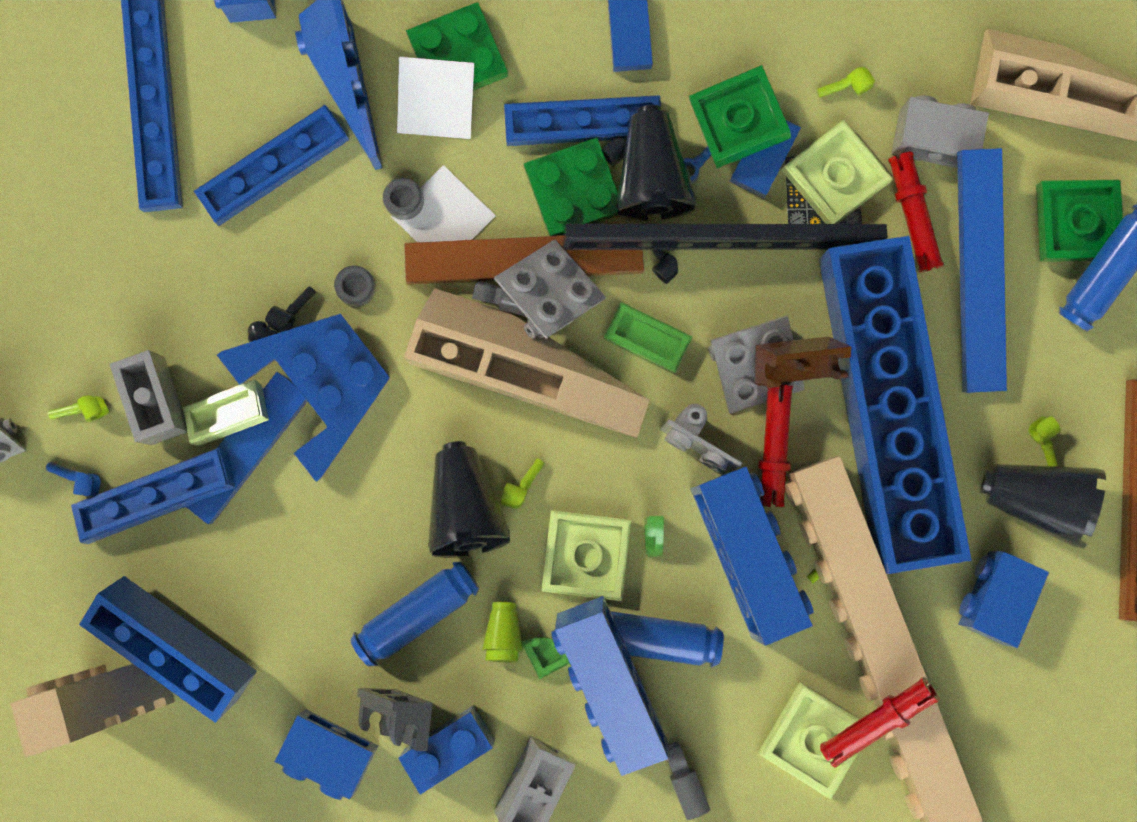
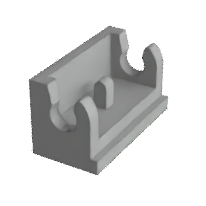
(535, 784)

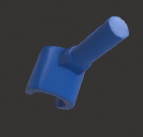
(697, 162)
(85, 483)

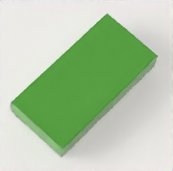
(647, 337)

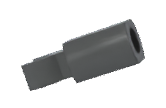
(494, 294)
(686, 784)

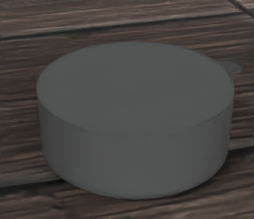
(403, 198)
(355, 286)

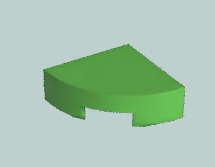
(654, 536)
(544, 655)

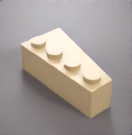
(84, 705)

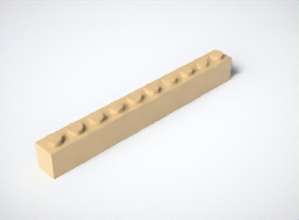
(879, 639)

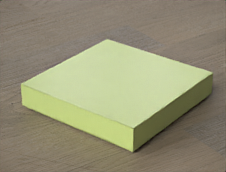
(837, 174)
(586, 555)
(797, 740)

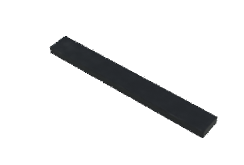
(719, 236)

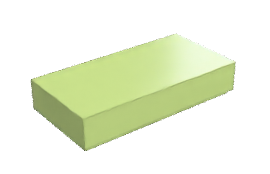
(225, 413)

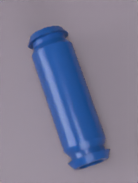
(1104, 276)
(414, 614)
(670, 639)

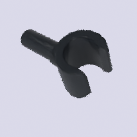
(614, 151)
(666, 267)
(283, 320)

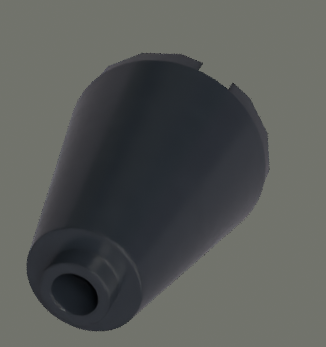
(653, 169)
(1048, 498)
(463, 505)

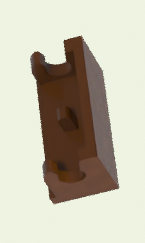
(799, 361)

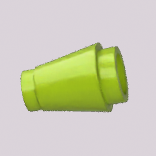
(503, 634)

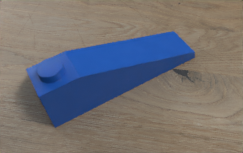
(332, 49)

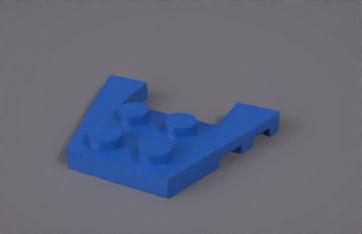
(328, 369)

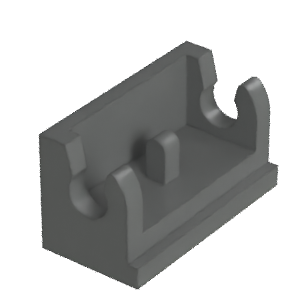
(402, 715)

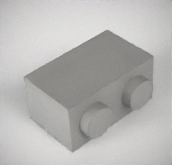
(938, 130)
(149, 397)

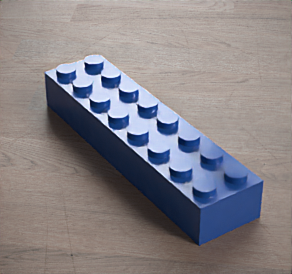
(894, 405)

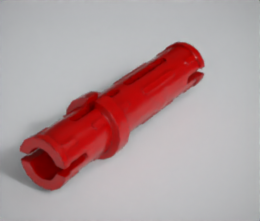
(915, 210)
(776, 446)
(893, 713)

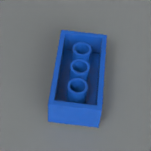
(752, 557)

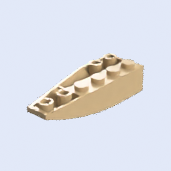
(1054, 85)
(496, 354)

